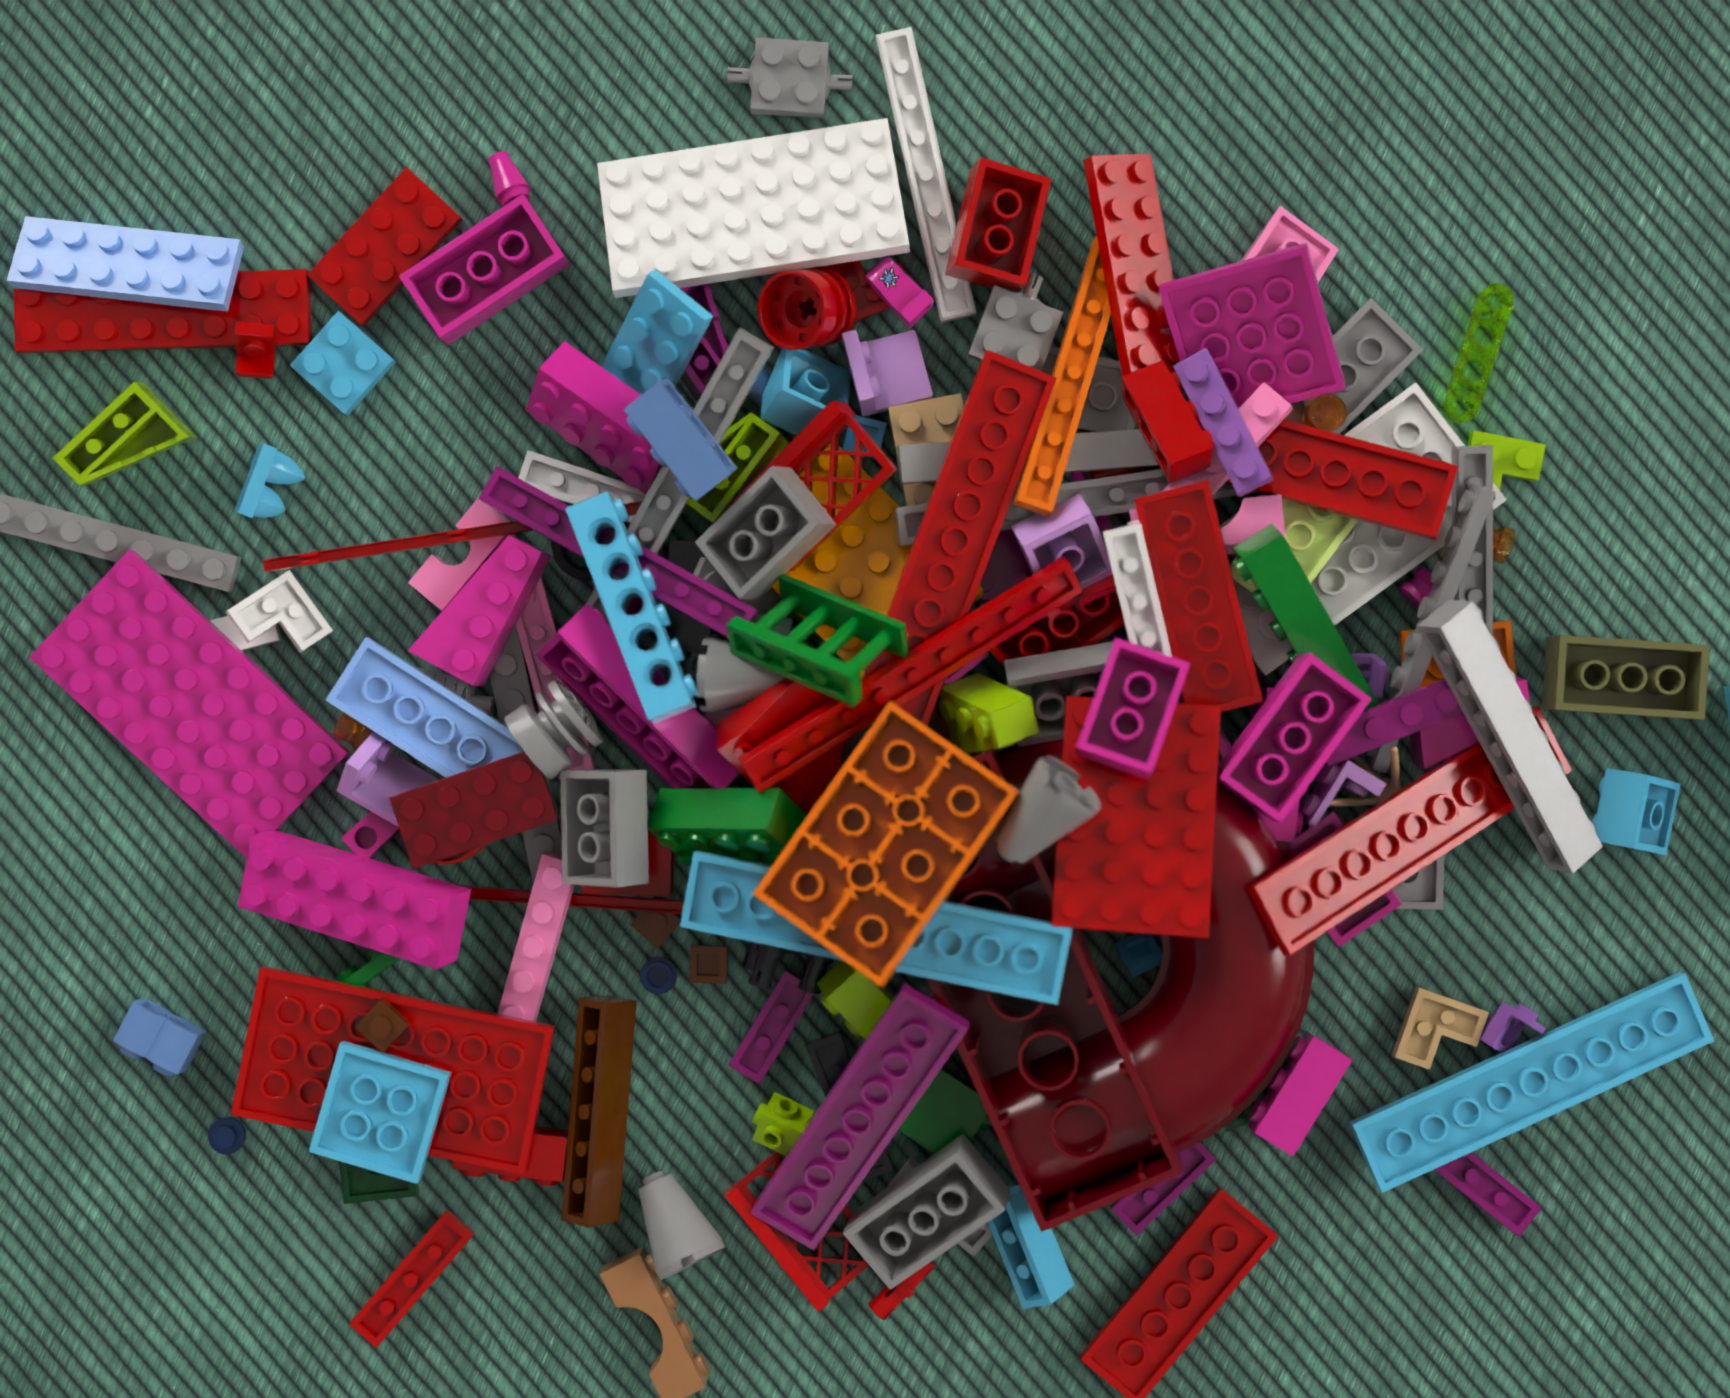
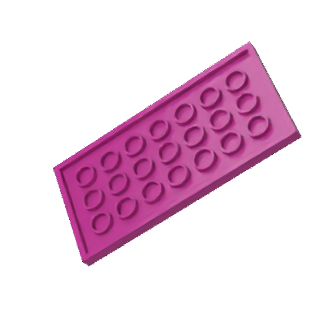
(189, 703)

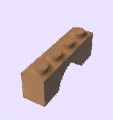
(635, 1284)

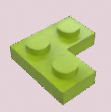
(1511, 456)

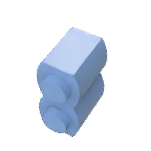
(159, 1037)

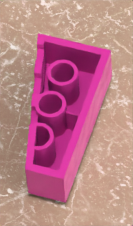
(483, 614)

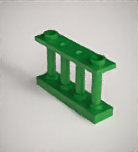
(816, 666)

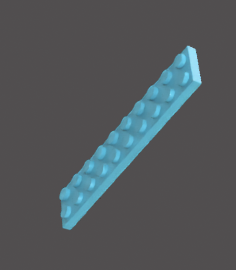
(956, 947)
(1531, 1081)

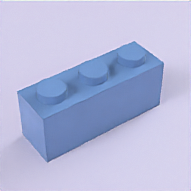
(679, 439)

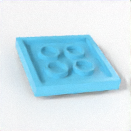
(380, 1112)

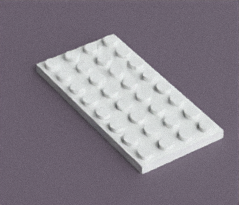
(753, 207)
(1370, 554)

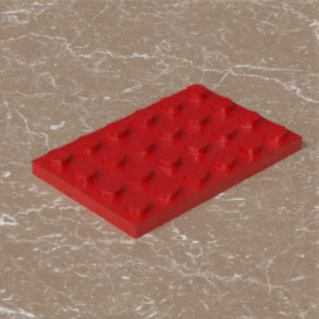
(1151, 844)

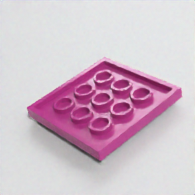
(1259, 324)

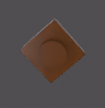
(656, 926)
(708, 964)
(383, 1025)

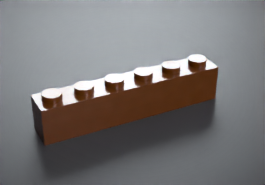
(598, 1110)

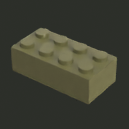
(1625, 677)

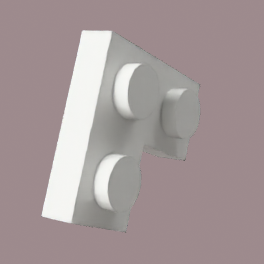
(282, 603)

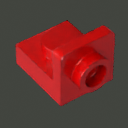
(255, 350)

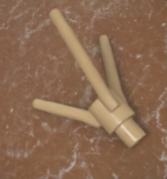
(1392, 786)

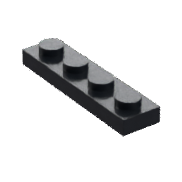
(829, 1060)

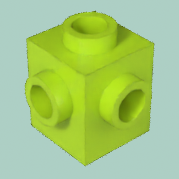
(780, 1123)

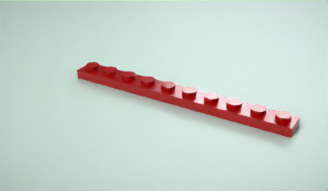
(912, 674)

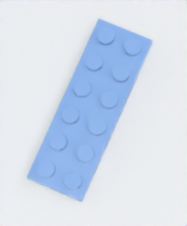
(125, 263)
(419, 713)

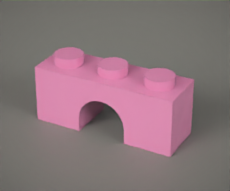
(442, 581)

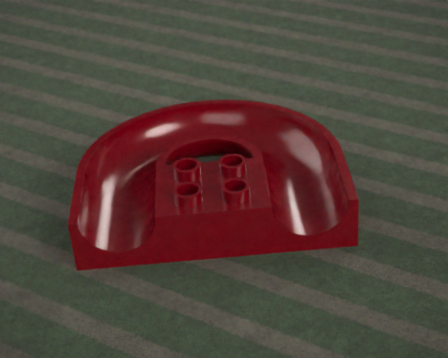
(1108, 1098)

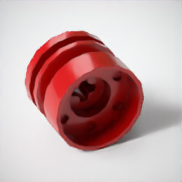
(806, 308)

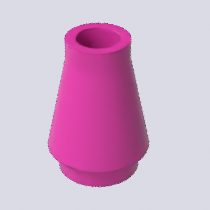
(507, 179)

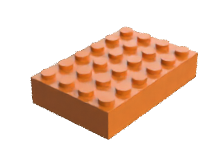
(886, 844)

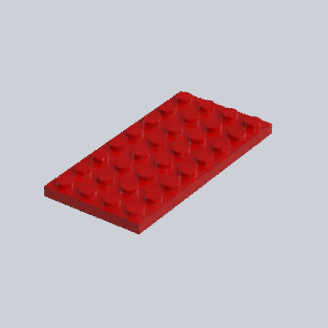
(492, 1057)

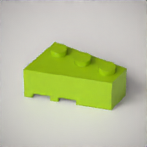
(122, 435)
(751, 448)
(985, 714)
(854, 997)

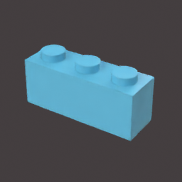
(1029, 1254)

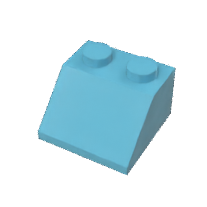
(801, 389)
(1636, 810)

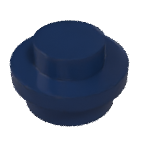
(658, 975)
(226, 1135)

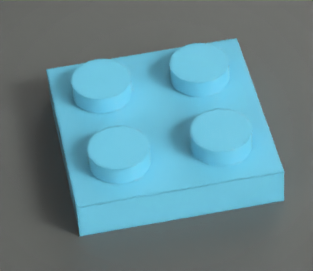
(343, 363)

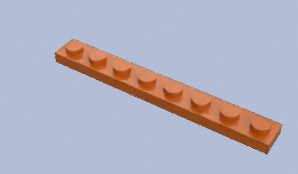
(1074, 373)

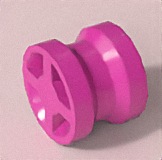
(1417, 587)

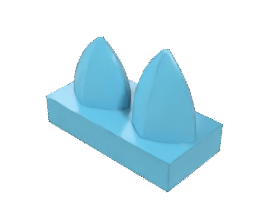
(269, 467)

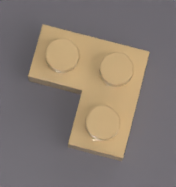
(1430, 1018)

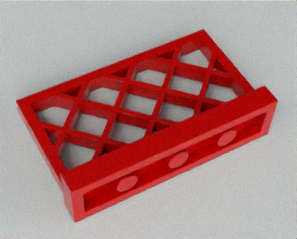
(812, 442)
(784, 1250)

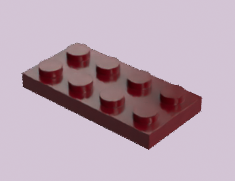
(473, 809)

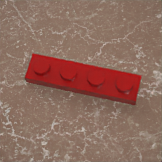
(411, 1278)

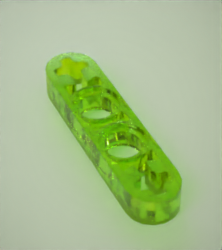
(1482, 355)

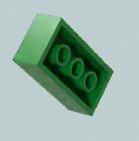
(725, 822)

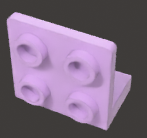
(886, 371)
(377, 774)
(1329, 780)

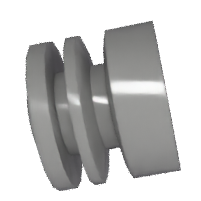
(554, 729)

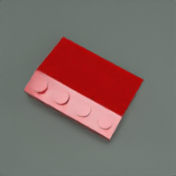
(769, 715)

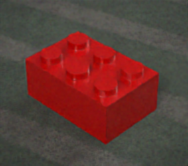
(998, 226)

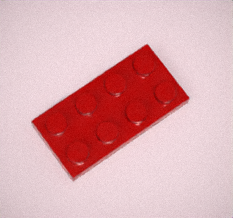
(382, 244)

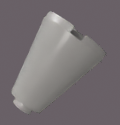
(729, 679)
(1045, 810)
(675, 1226)

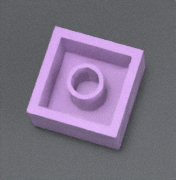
(1065, 533)

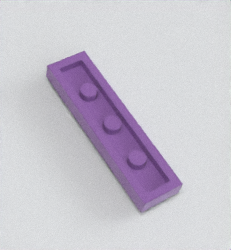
(1224, 422)

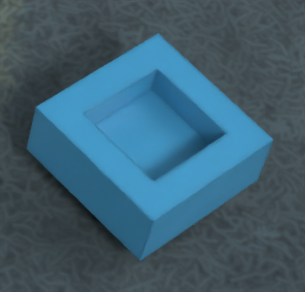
(874, 428)
(1139, 953)

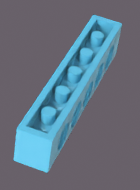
(588, 521)

